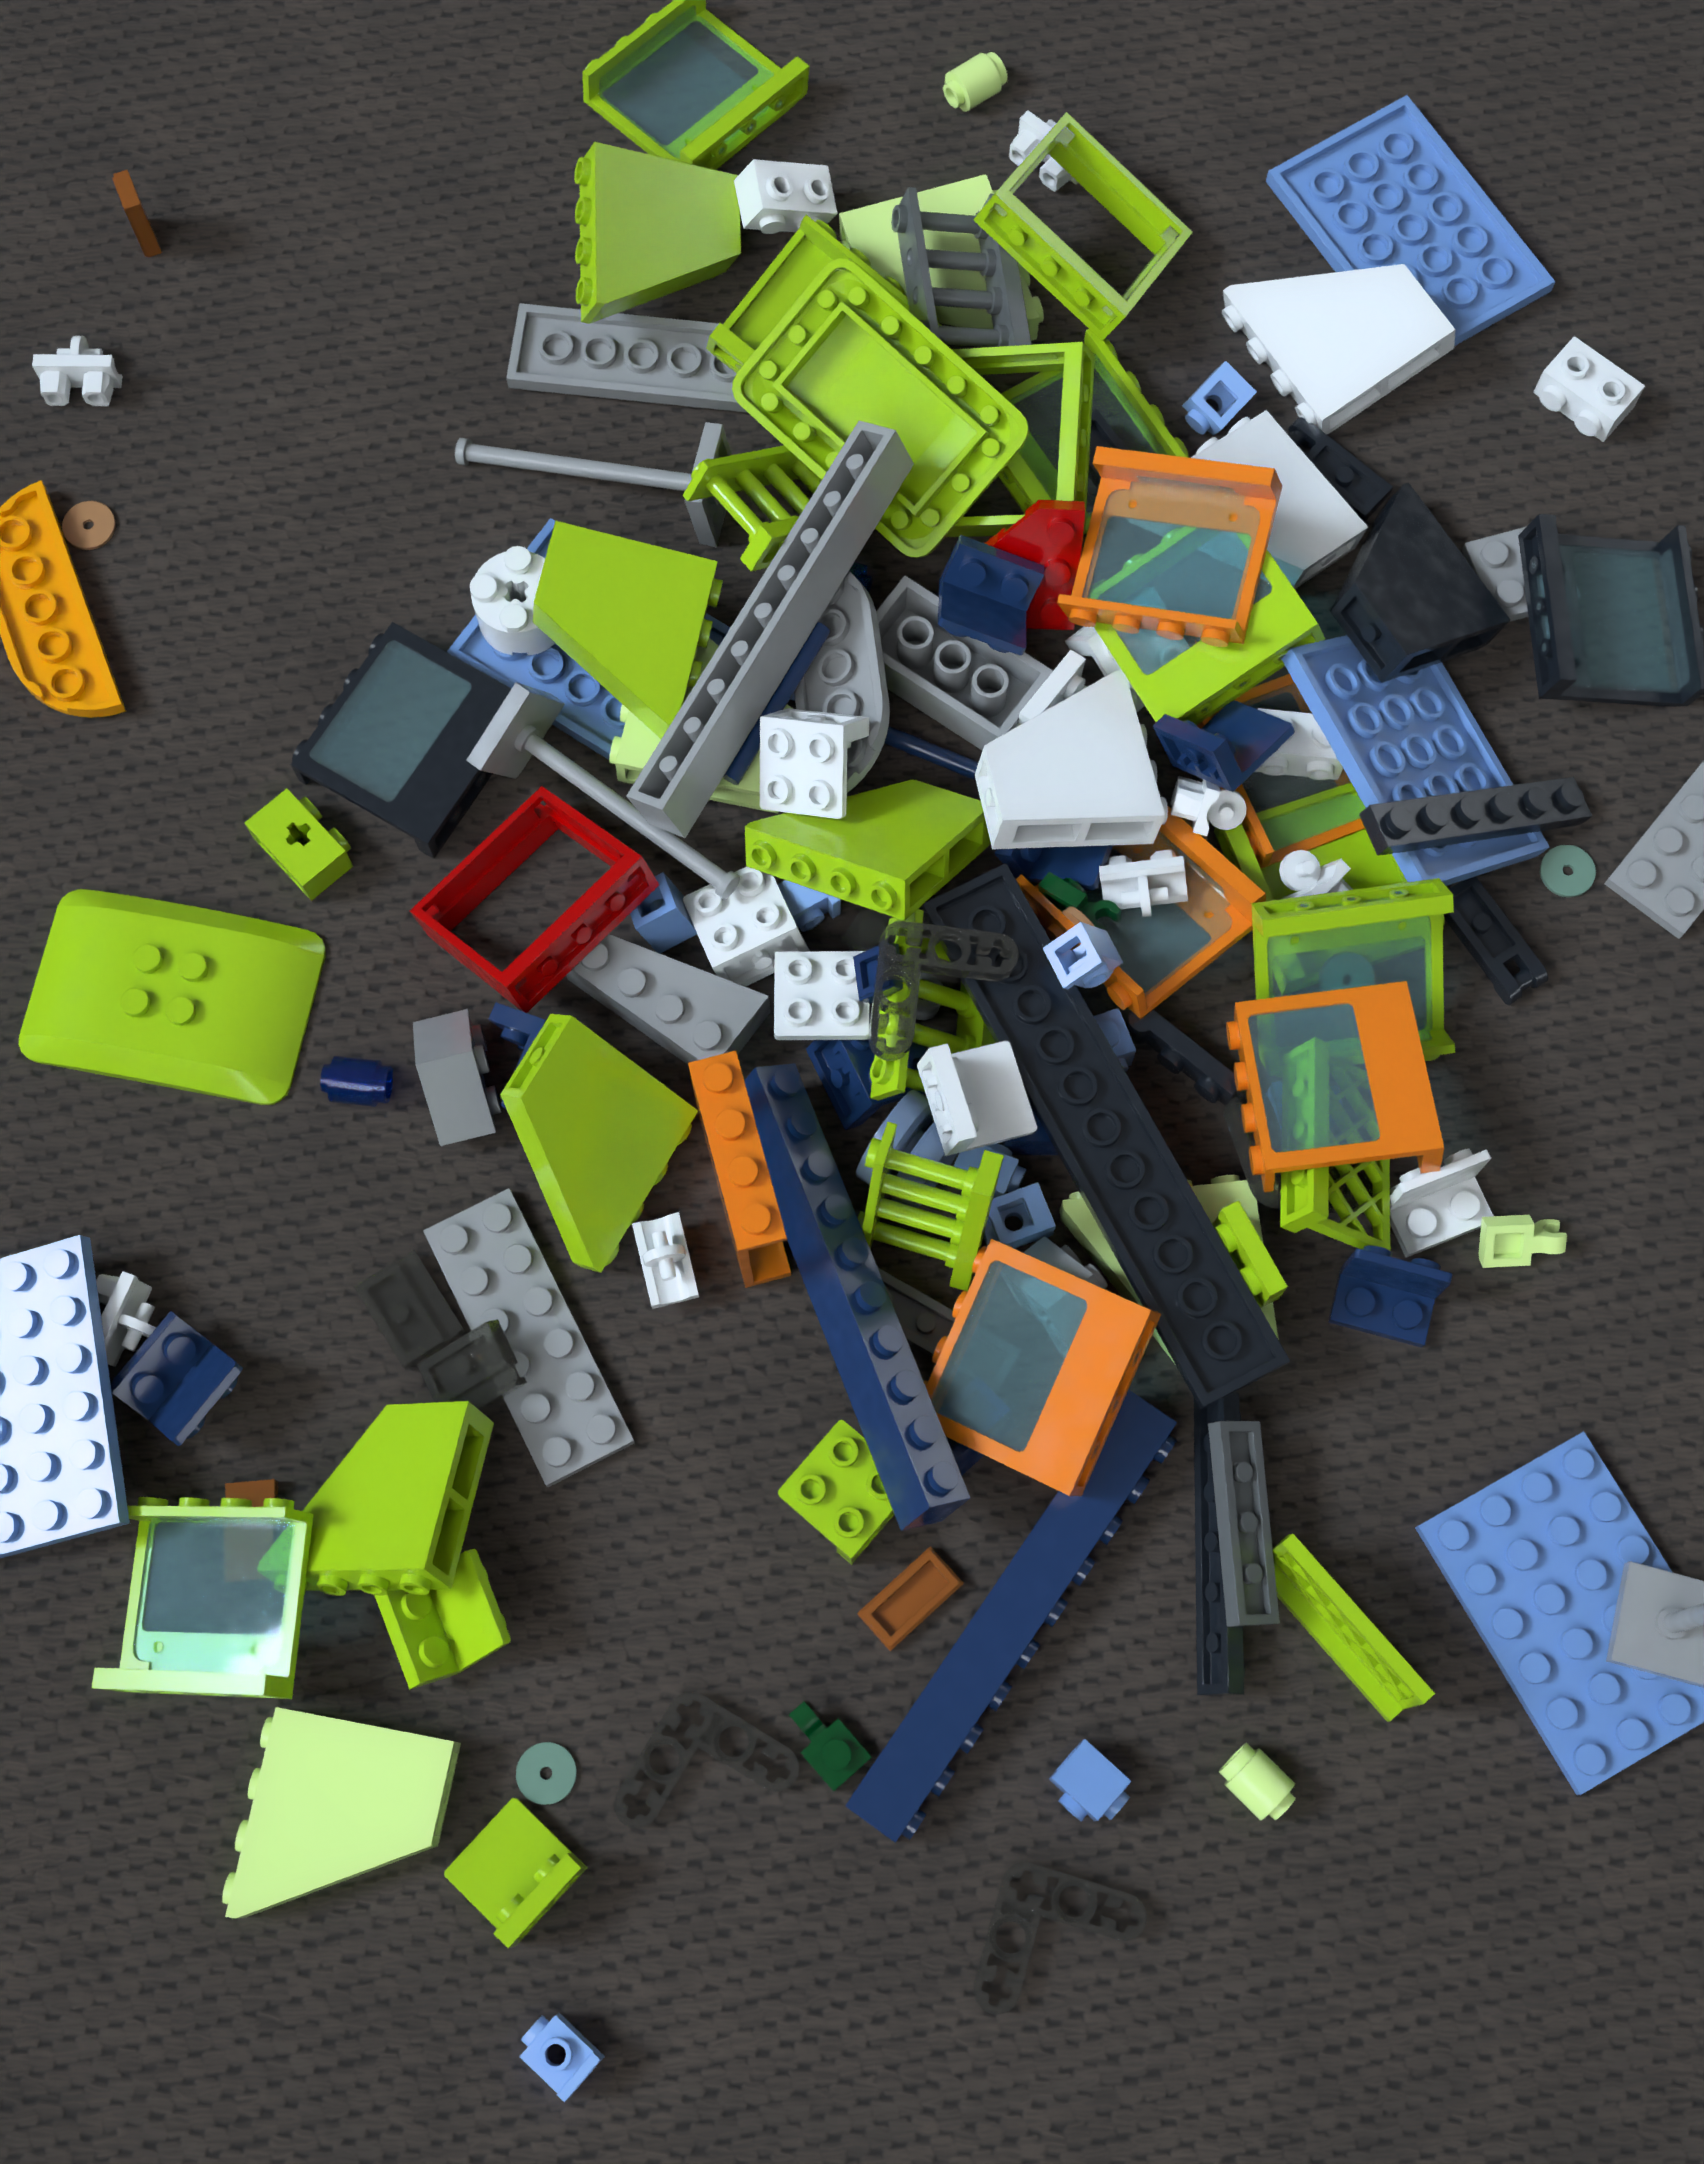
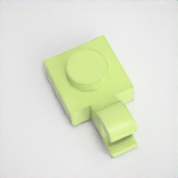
(1513, 1239)

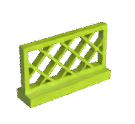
(1307, 1198)
(1345, 1631)

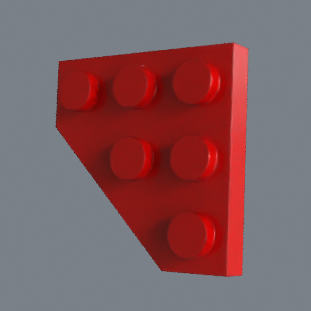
(1051, 537)

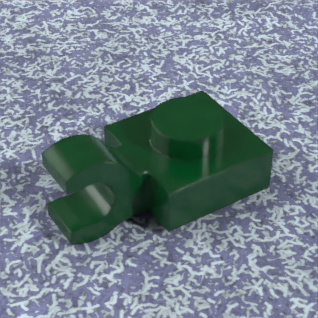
(1069, 893)
(832, 1750)

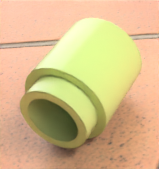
(975, 81)
(1258, 1782)

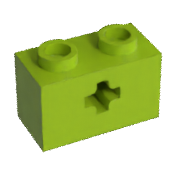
(309, 866)

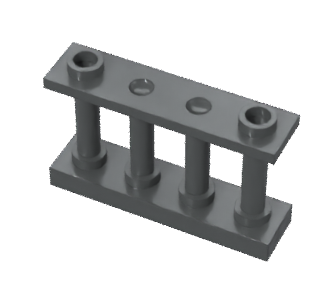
(1001, 272)

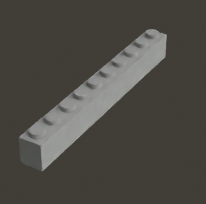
(771, 629)

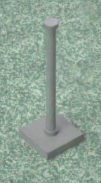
(705, 513)
(519, 733)
(1659, 1624)

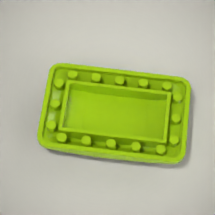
(862, 356)
(173, 996)

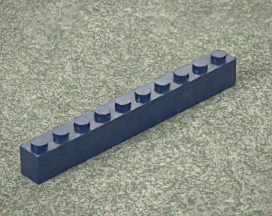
(853, 1304)
(1006, 1623)

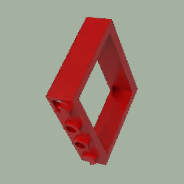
(573, 933)

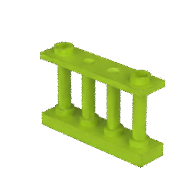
(751, 473)
(894, 1076)
(970, 1207)

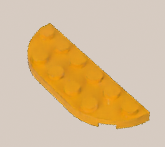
(47, 614)

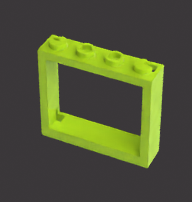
(1052, 259)
(1075, 424)

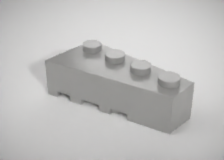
(671, 1001)

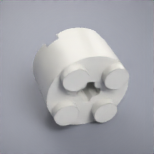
(504, 601)

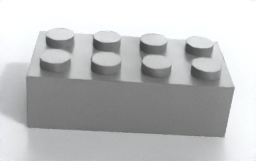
(952, 676)

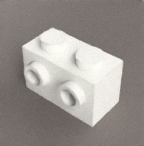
(780, 194)
(1588, 389)
(1304, 752)

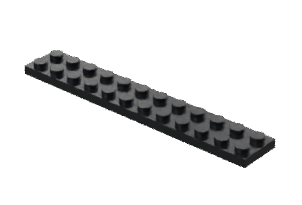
(1113, 1148)

